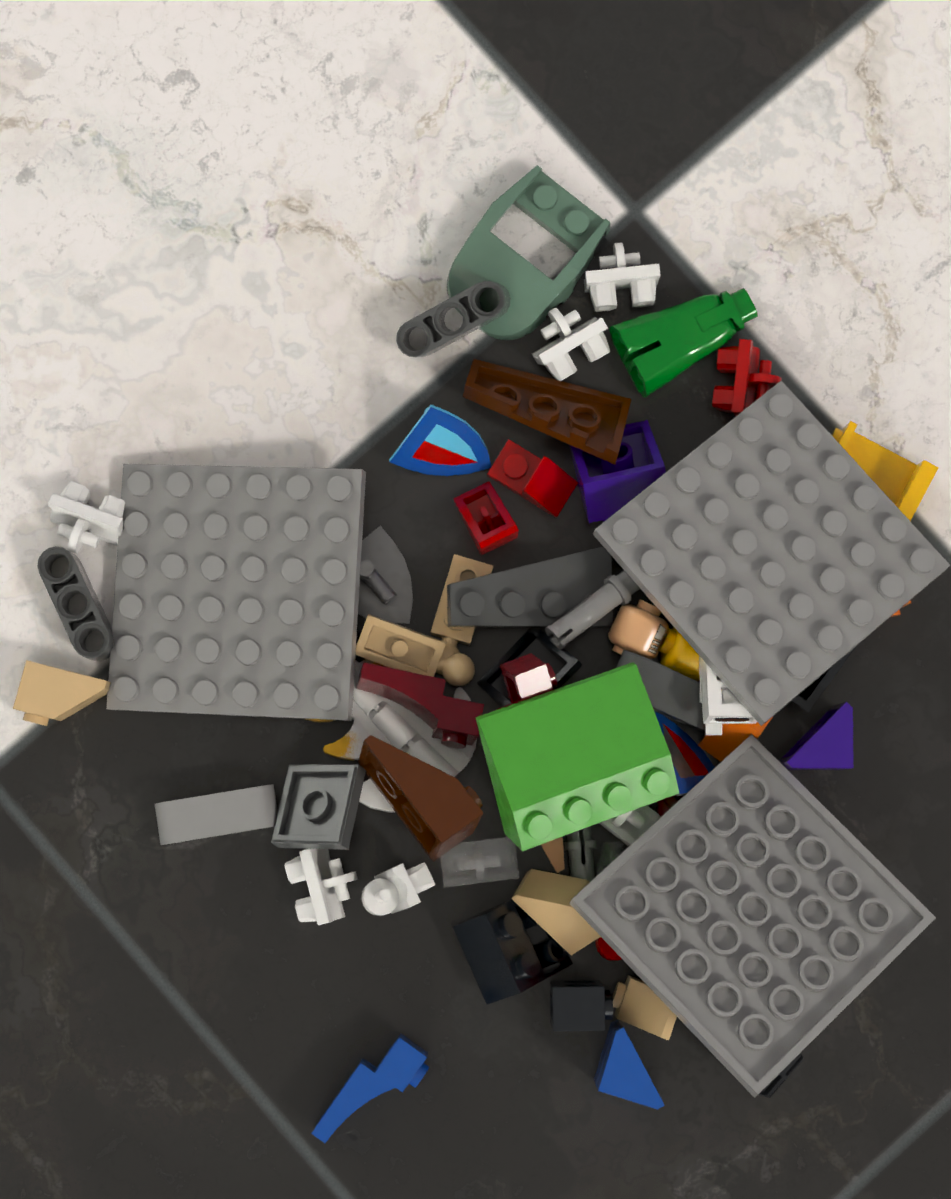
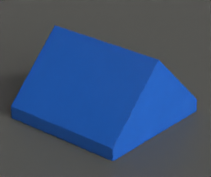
(622, 1071)

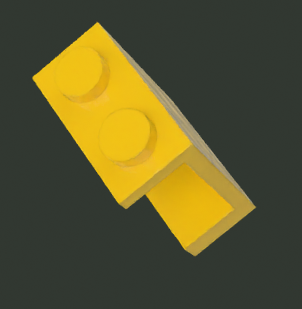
(895, 476)

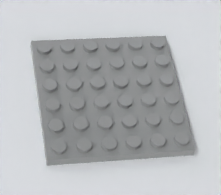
(771, 551)
(237, 591)
(752, 914)

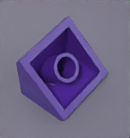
(826, 744)

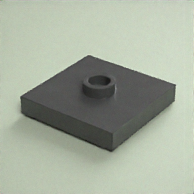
(318, 806)

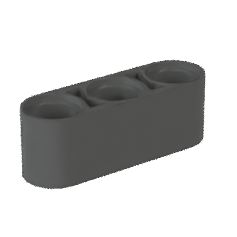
(433, 319)
(63, 589)
(668, 690)

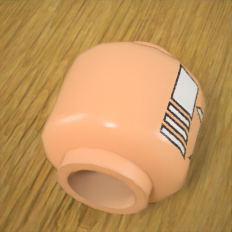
(638, 630)

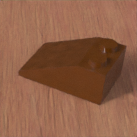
(425, 798)

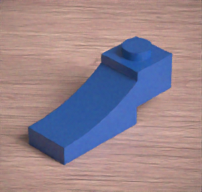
(398, 1068)

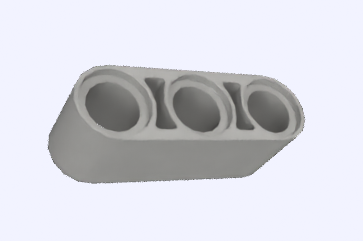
(216, 814)

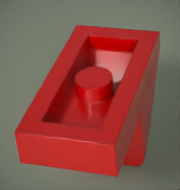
(533, 478)

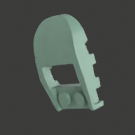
(530, 290)

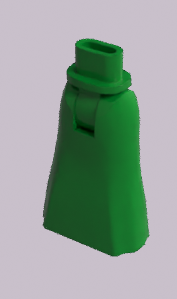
(673, 339)

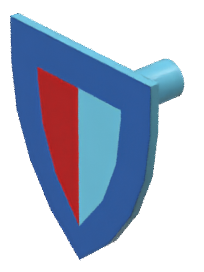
(442, 446)

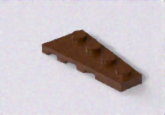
(562, 410)

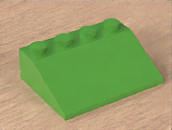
(576, 757)

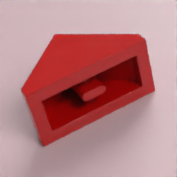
(486, 518)

